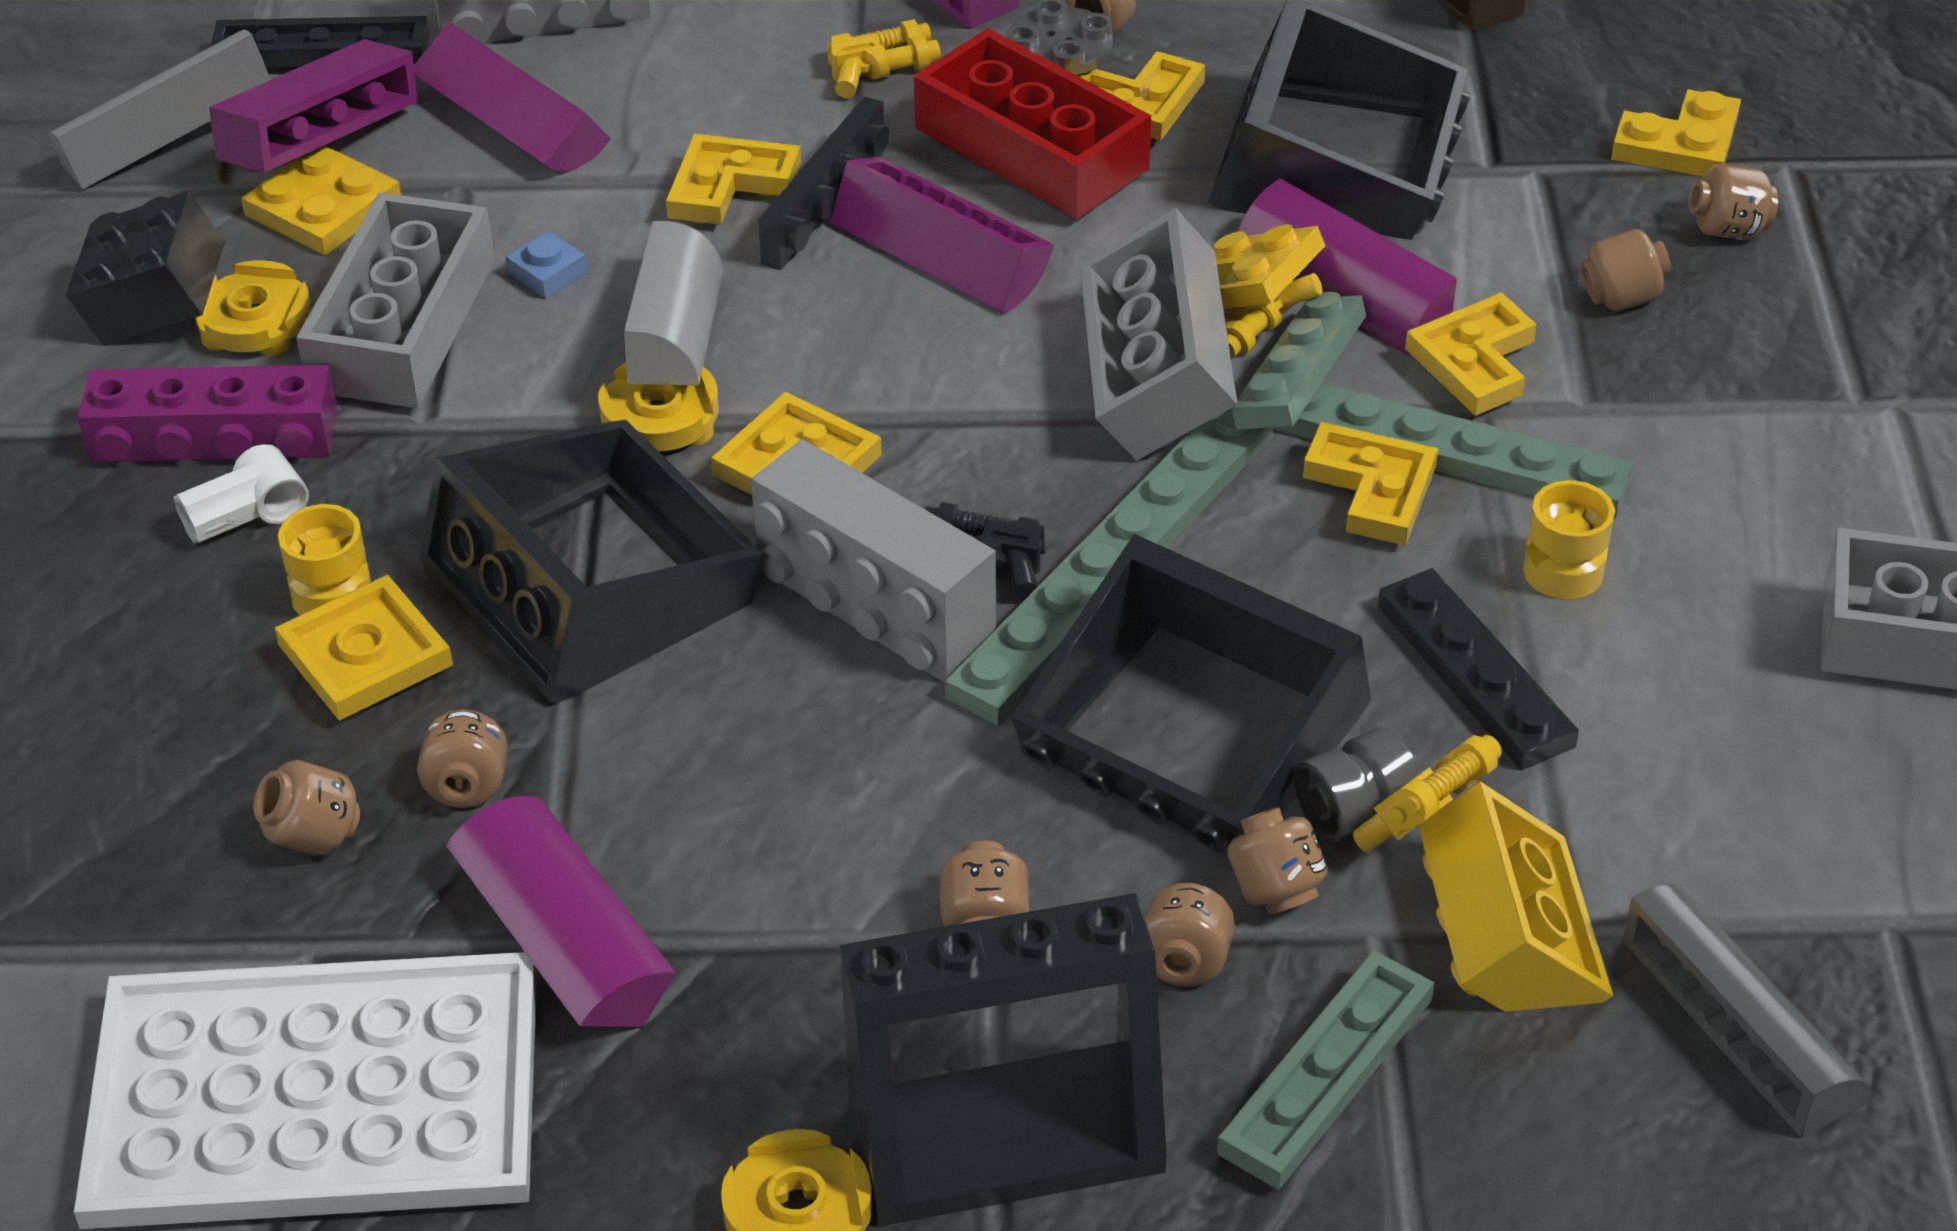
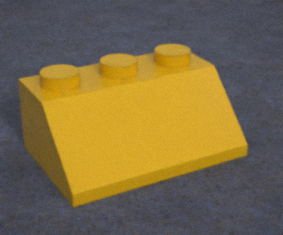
(1511, 906)

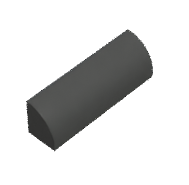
(1742, 1010)

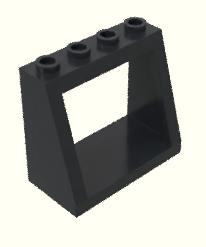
(1344, 64)
(1168, 591)
(531, 602)
(1014, 1124)

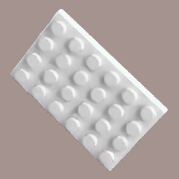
(311, 1091)

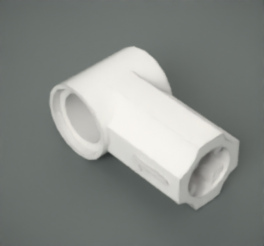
(258, 486)

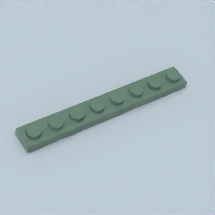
(1157, 509)

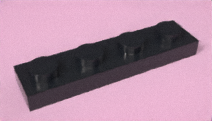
(303, 40)
(814, 190)
(1478, 669)

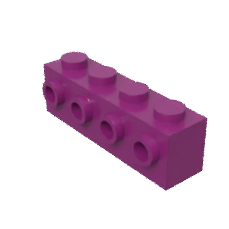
(312, 105)
(207, 412)

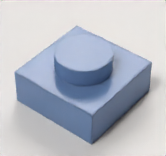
(546, 264)

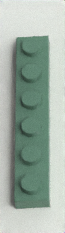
(1467, 447)

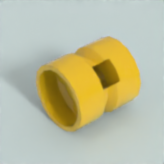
(1568, 539)
(322, 555)

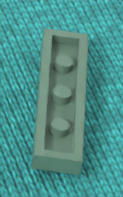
(1299, 362)
(1325, 1070)

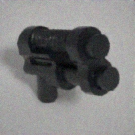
(1016, 542)

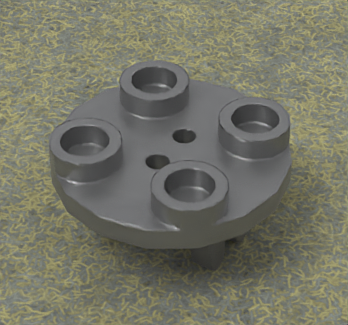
(1065, 35)

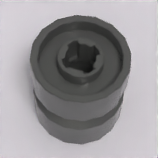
(1346, 784)

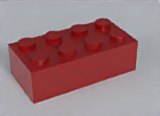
(1032, 122)

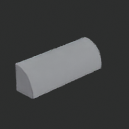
(157, 110)
(672, 307)

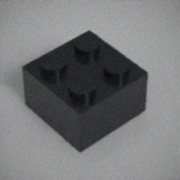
(145, 268)

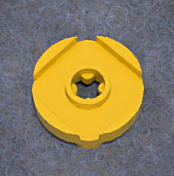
(267, 328)
(680, 422)
(797, 1162)

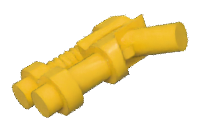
(870, 56)
(1248, 322)
(1429, 792)

